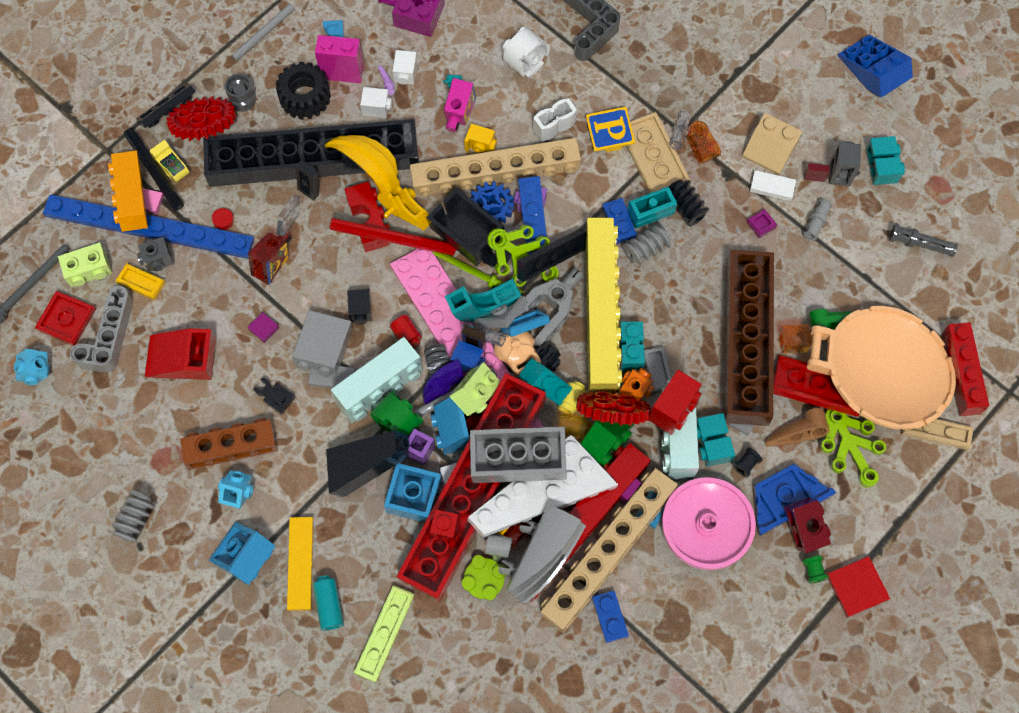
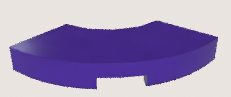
(442, 381)

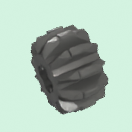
(436, 357)

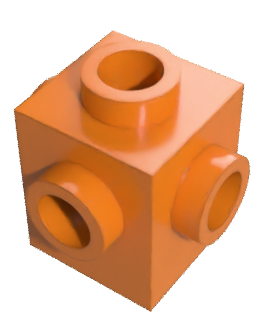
(645, 380)

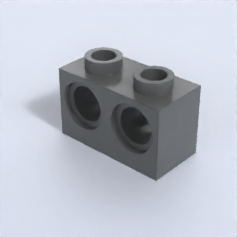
(845, 163)

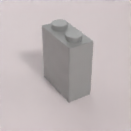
(322, 343)

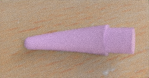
(388, 83)

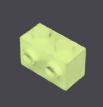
(85, 265)
(475, 389)

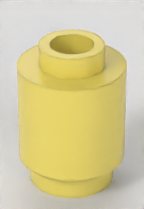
(569, 403)

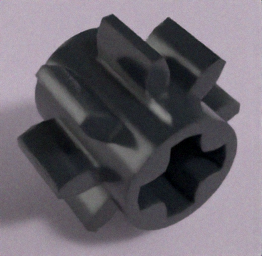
(549, 357)

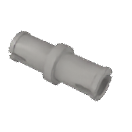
(818, 219)

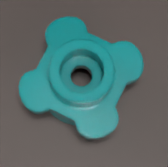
(449, 78)

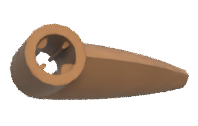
(809, 427)

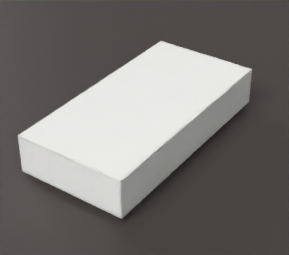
(772, 185)

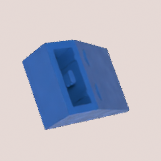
(877, 65)

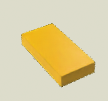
(140, 281)

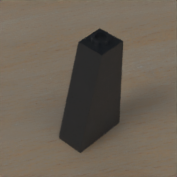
(364, 460)

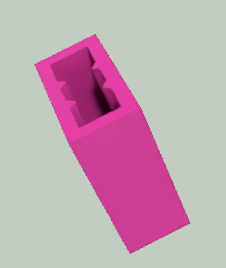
(340, 58)

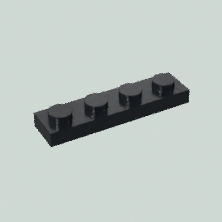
(551, 255)

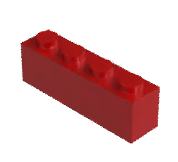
(970, 385)

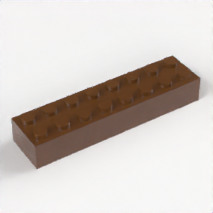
(749, 338)

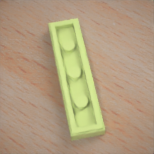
(384, 634)

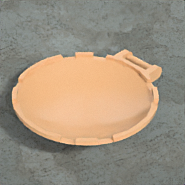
(887, 366)

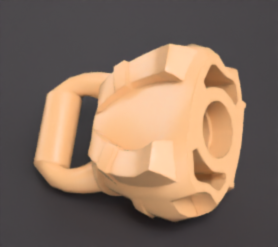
(517, 351)

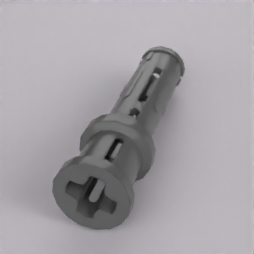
(911, 239)

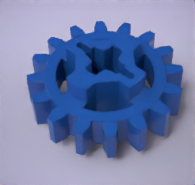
(490, 200)

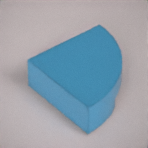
(334, 28)

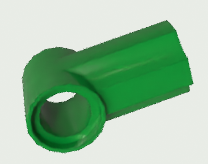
(826, 319)

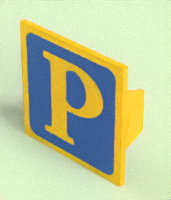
(610, 129)

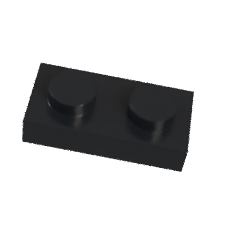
(307, 180)

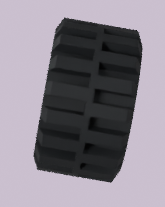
(303, 76)

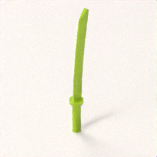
(493, 281)

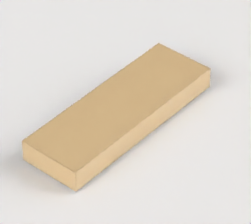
(943, 433)

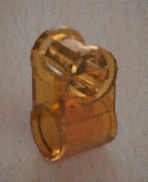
(702, 142)

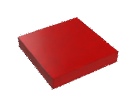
(65, 318)
(858, 587)

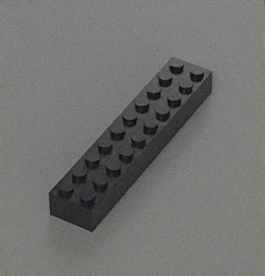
(276, 153)

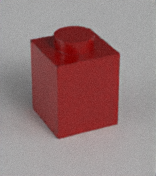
(445, 525)

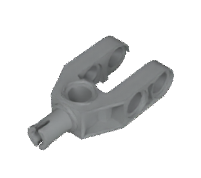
(544, 293)

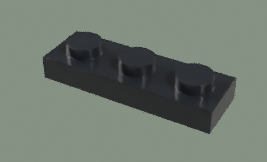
(165, 106)

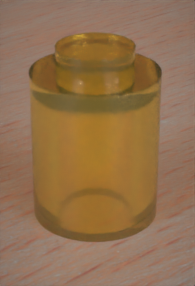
(574, 425)

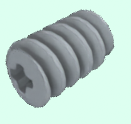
(647, 244)
(132, 517)

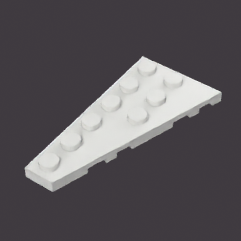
(529, 499)

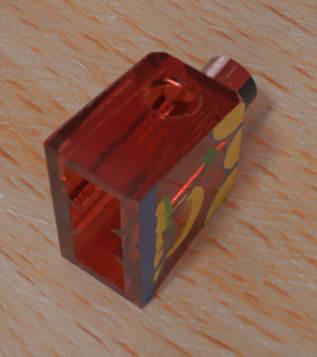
(268, 257)

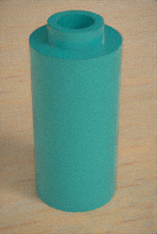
(327, 603)

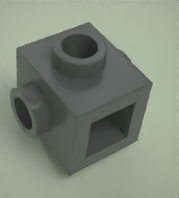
(154, 254)

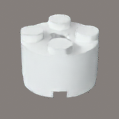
(525, 52)

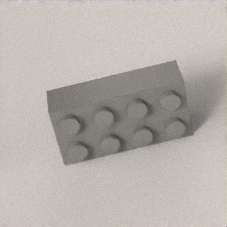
(518, 454)

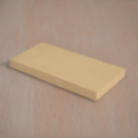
(652, 155)

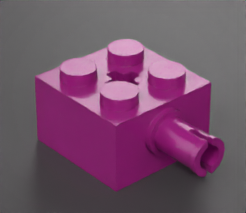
(416, 15)

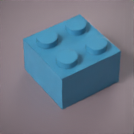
(412, 492)

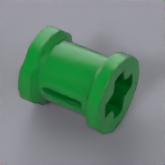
(815, 569)

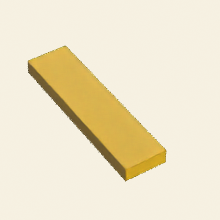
(300, 564)

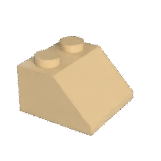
(772, 144)

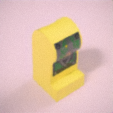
(169, 161)

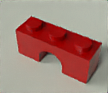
(363, 201)

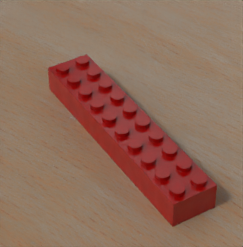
(435, 560)

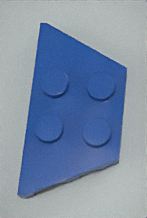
(784, 489)

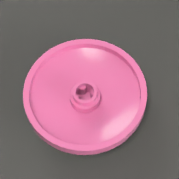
(708, 523)

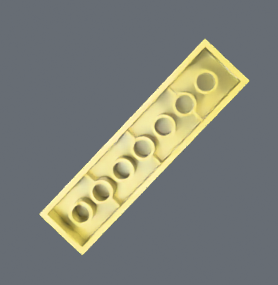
(602, 306)

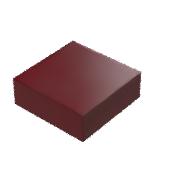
(816, 172)

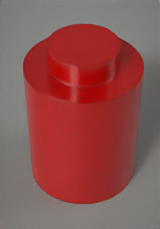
(405, 328)

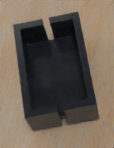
(464, 226)

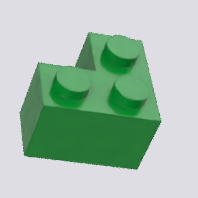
(604, 439)

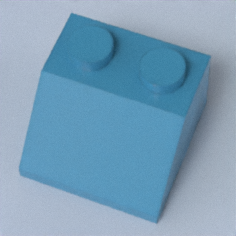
(451, 426)
(242, 553)

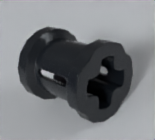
(747, 462)

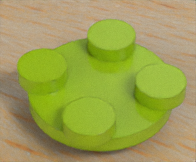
(483, 578)

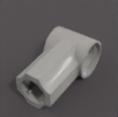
(498, 547)

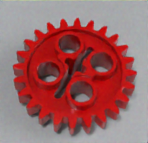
(201, 118)
(613, 408)

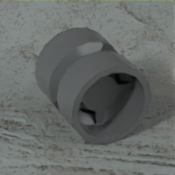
(240, 92)

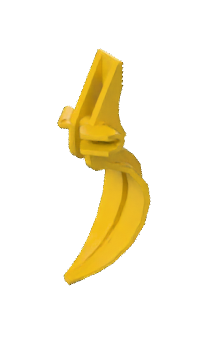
(382, 168)

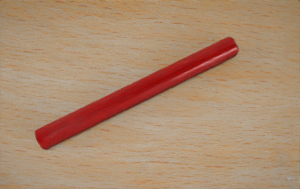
(391, 236)

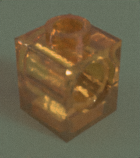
(789, 345)

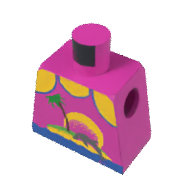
(459, 104)

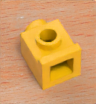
(480, 139)

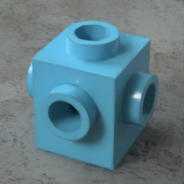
(31, 366)
(235, 489)

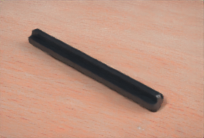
(153, 169)

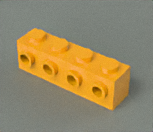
(128, 191)

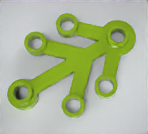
(518, 251)
(851, 443)

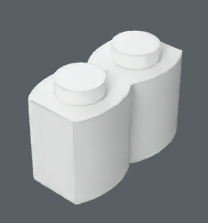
(554, 120)

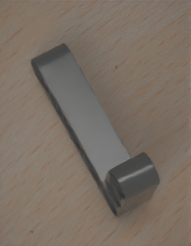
(599, 25)

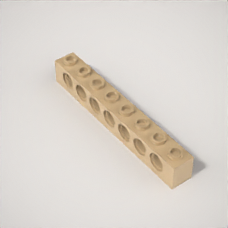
(503, 159)
(564, 617)

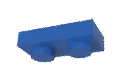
(617, 210)
(610, 617)

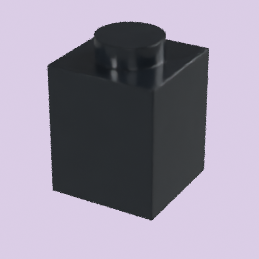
(359, 306)

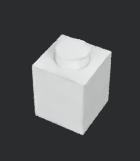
(405, 67)
(375, 102)

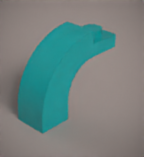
(468, 306)

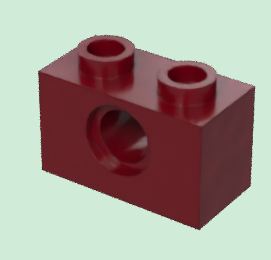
(798, 516)

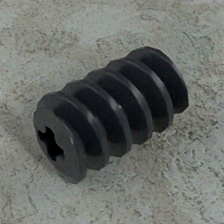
(687, 202)

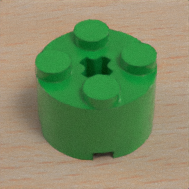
(395, 415)

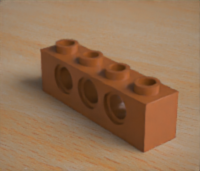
(196, 458)

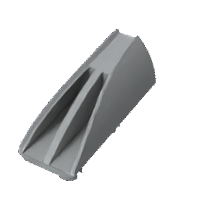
(545, 554)

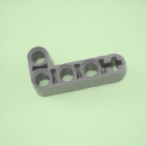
(118, 328)

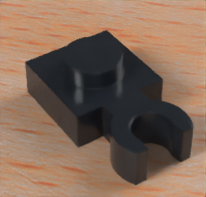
(276, 397)

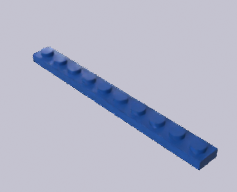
(172, 231)

